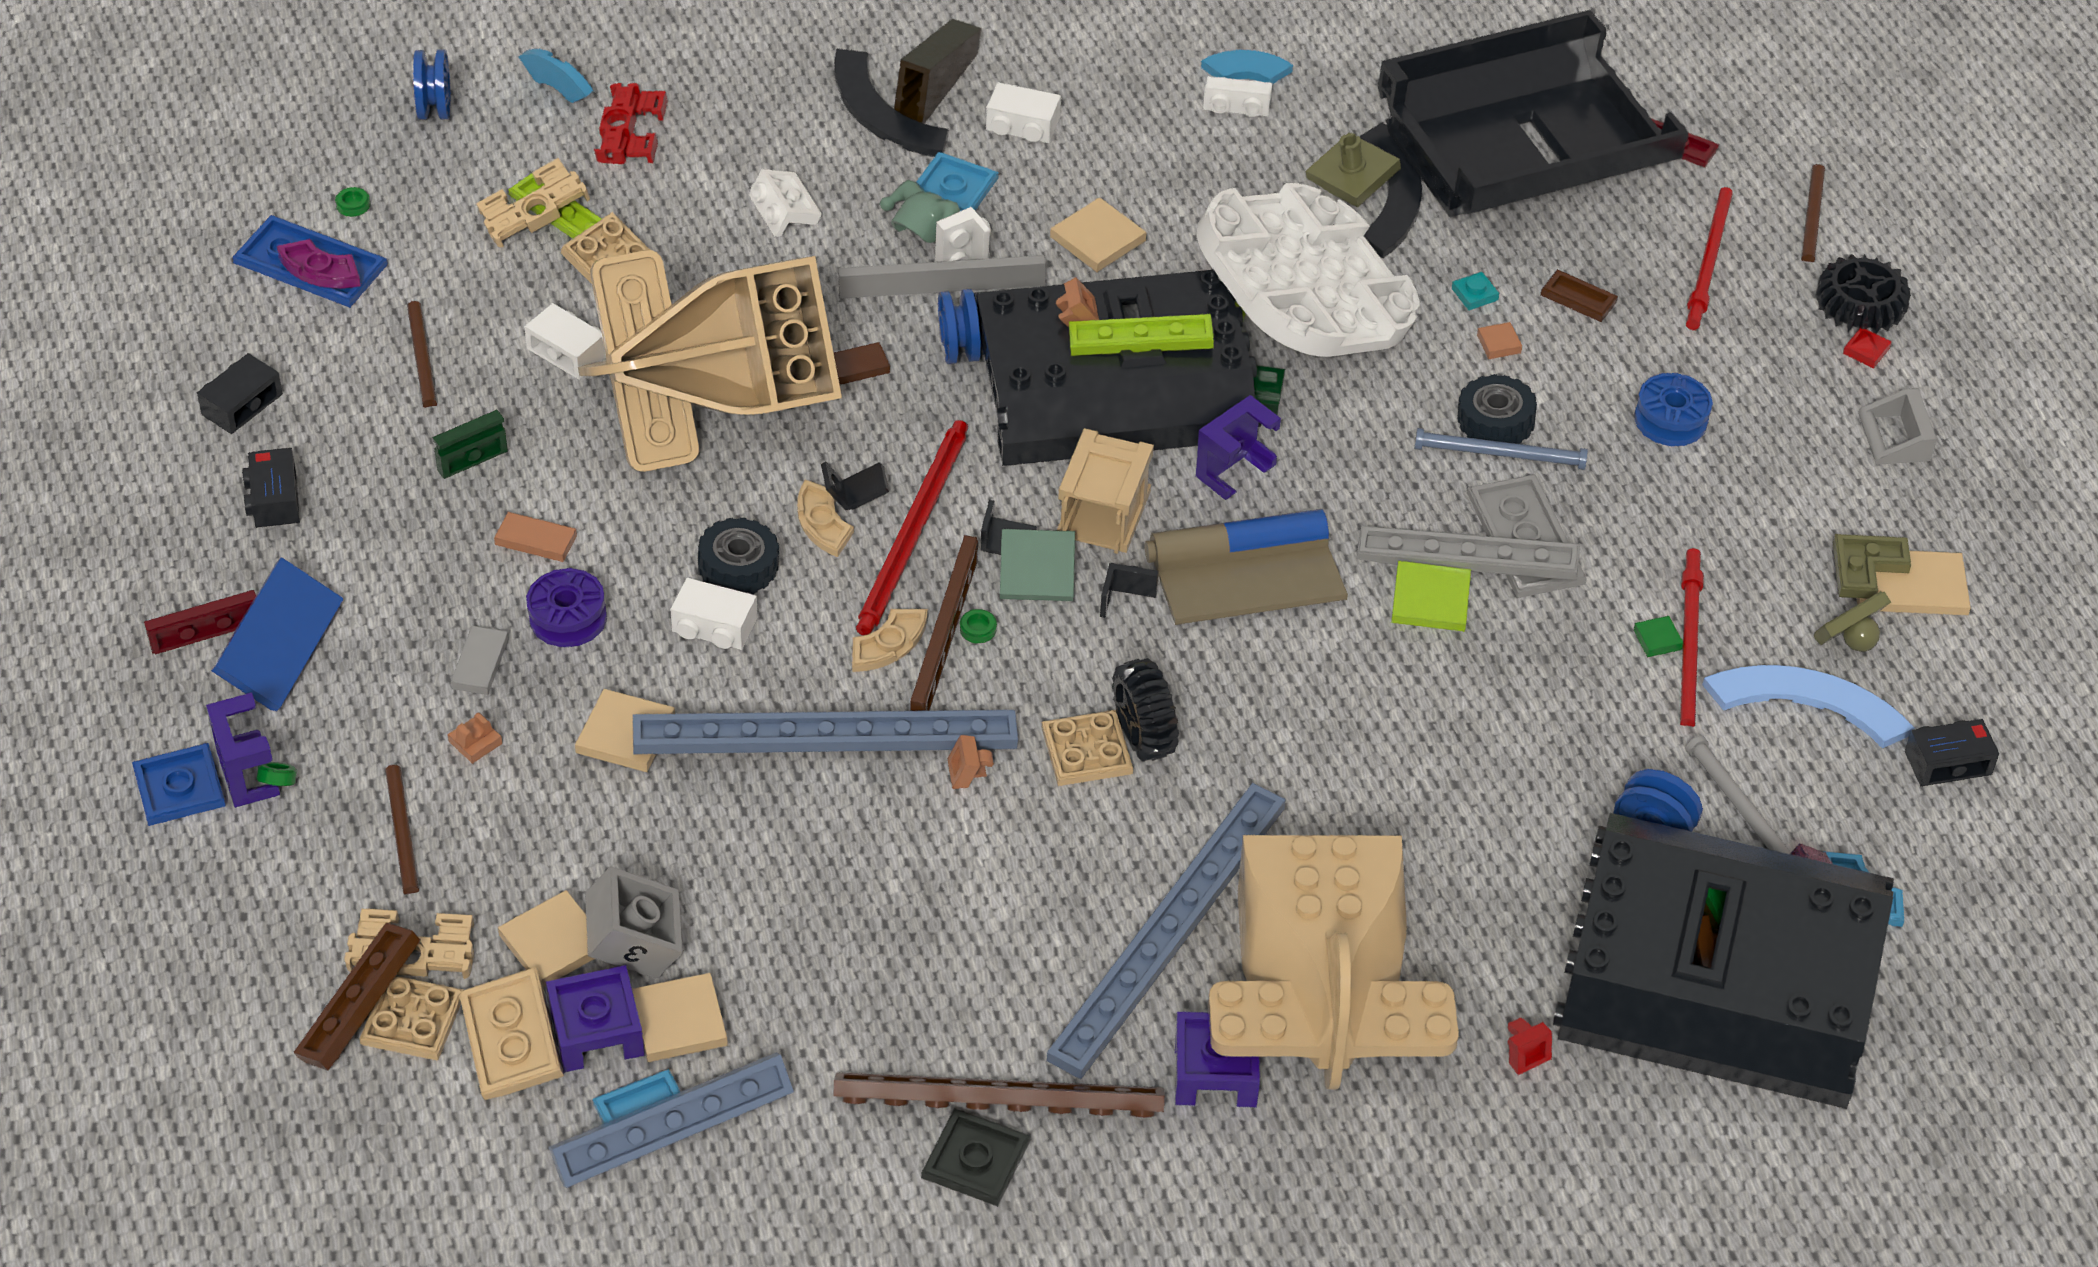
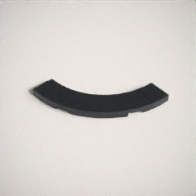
(875, 114)
(1402, 201)

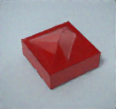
(1867, 347)

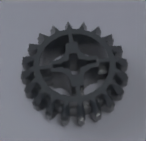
(1863, 293)
(1145, 709)

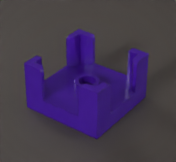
(1232, 439)
(239, 751)
(594, 1014)
(1204, 1069)

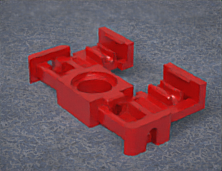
(621, 139)

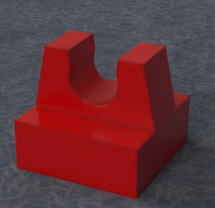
(1528, 1045)

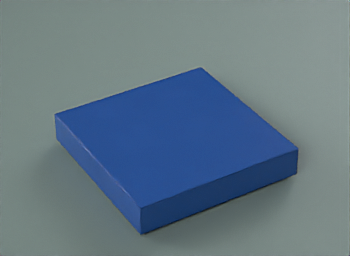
(178, 784)

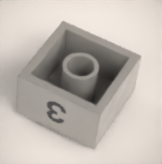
(633, 922)

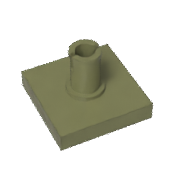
(1353, 169)

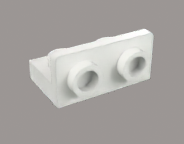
(1237, 96)
(783, 200)
(962, 237)

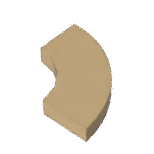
(820, 519)
(890, 641)

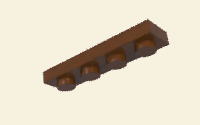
(357, 996)

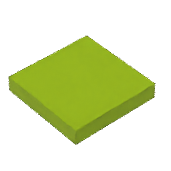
(1431, 596)

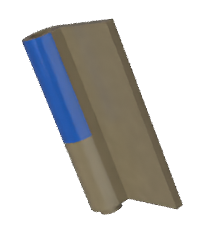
(1246, 566)

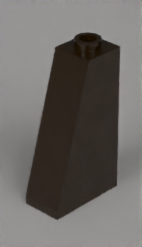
(934, 68)

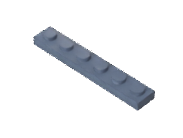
(671, 1119)

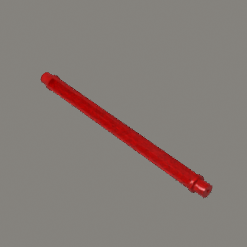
(911, 529)

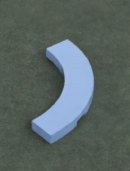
(1810, 688)

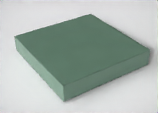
(1037, 565)

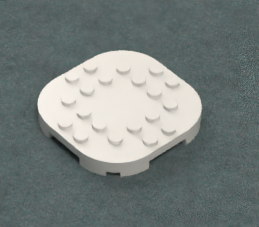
(1306, 271)

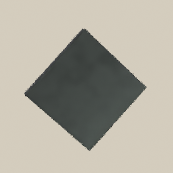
(975, 1157)

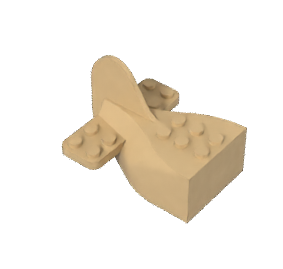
(729, 345)
(1326, 958)

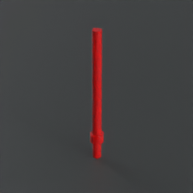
(1699, 298)
(1692, 583)

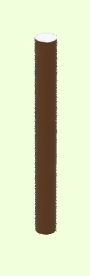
(1813, 213)
(421, 354)
(401, 829)

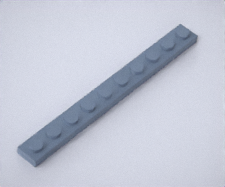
(821, 731)
(1163, 934)

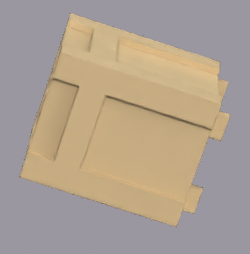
(1105, 490)

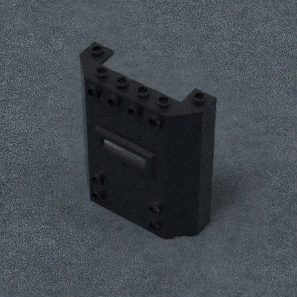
(1464, 103)
(1137, 397)
(1786, 972)

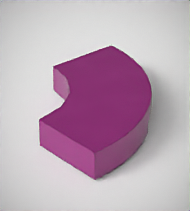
(318, 267)

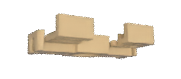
(558, 190)
(445, 954)

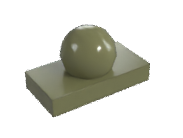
(1858, 629)

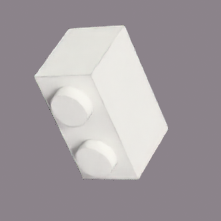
(1023, 112)
(564, 340)
(714, 614)

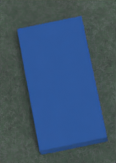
(261, 256)
(277, 634)

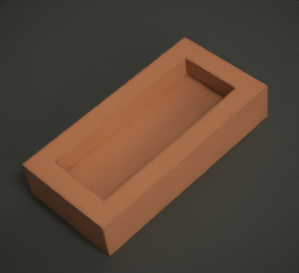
(535, 536)

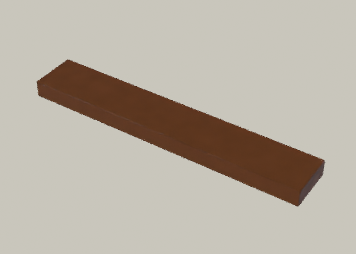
(945, 625)

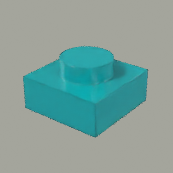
(1475, 291)

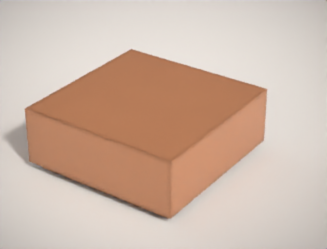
(1499, 340)

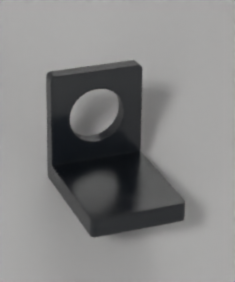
(857, 488)
(992, 530)
(1128, 580)

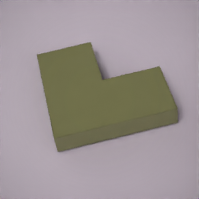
(1862, 556)

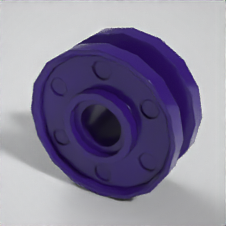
(566, 607)

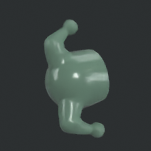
(919, 210)

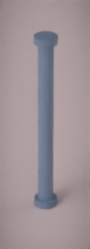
(1501, 448)

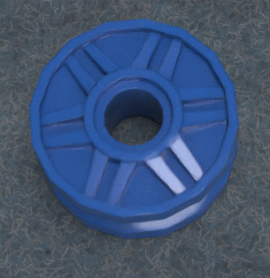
(431, 84)
(959, 326)
(1673, 409)
(1660, 800)

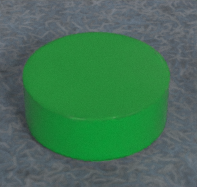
(352, 201)
(978, 626)
(276, 774)

